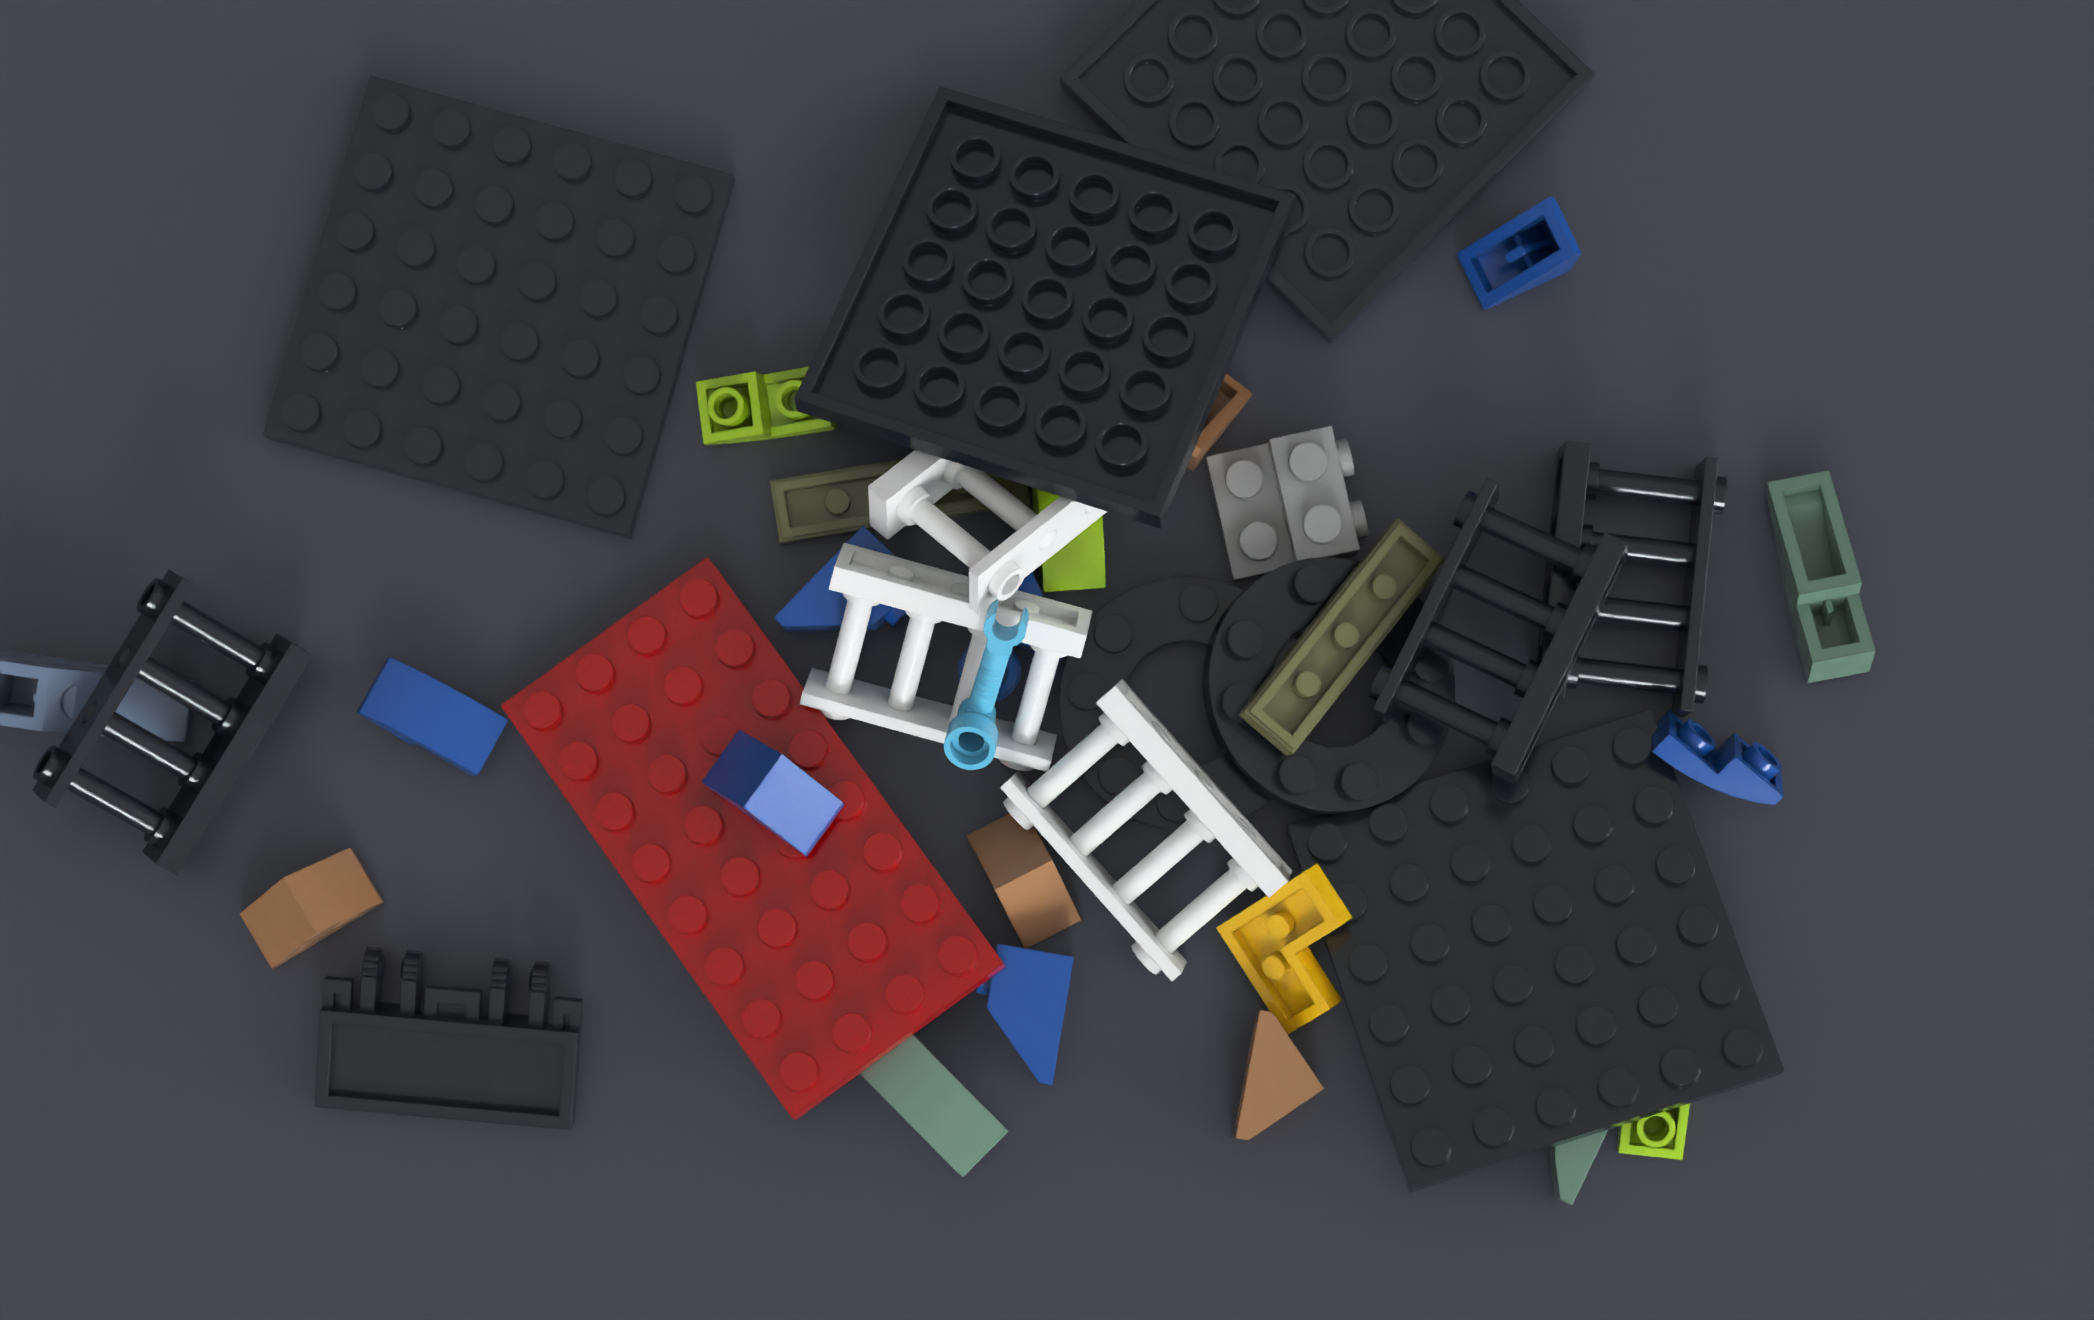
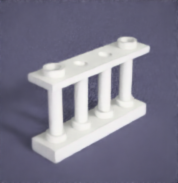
(920, 479)
(929, 598)
(1208, 817)

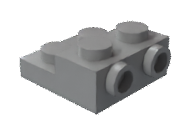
(1286, 502)

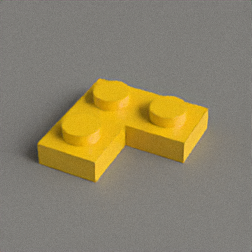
(1273, 948)

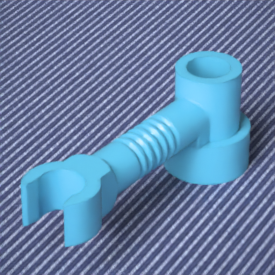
(973, 733)

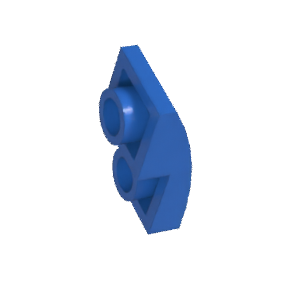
(432, 716)
(1733, 768)

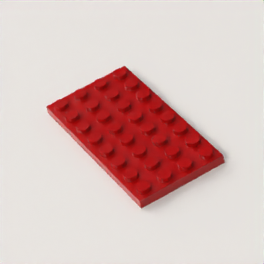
(799, 955)

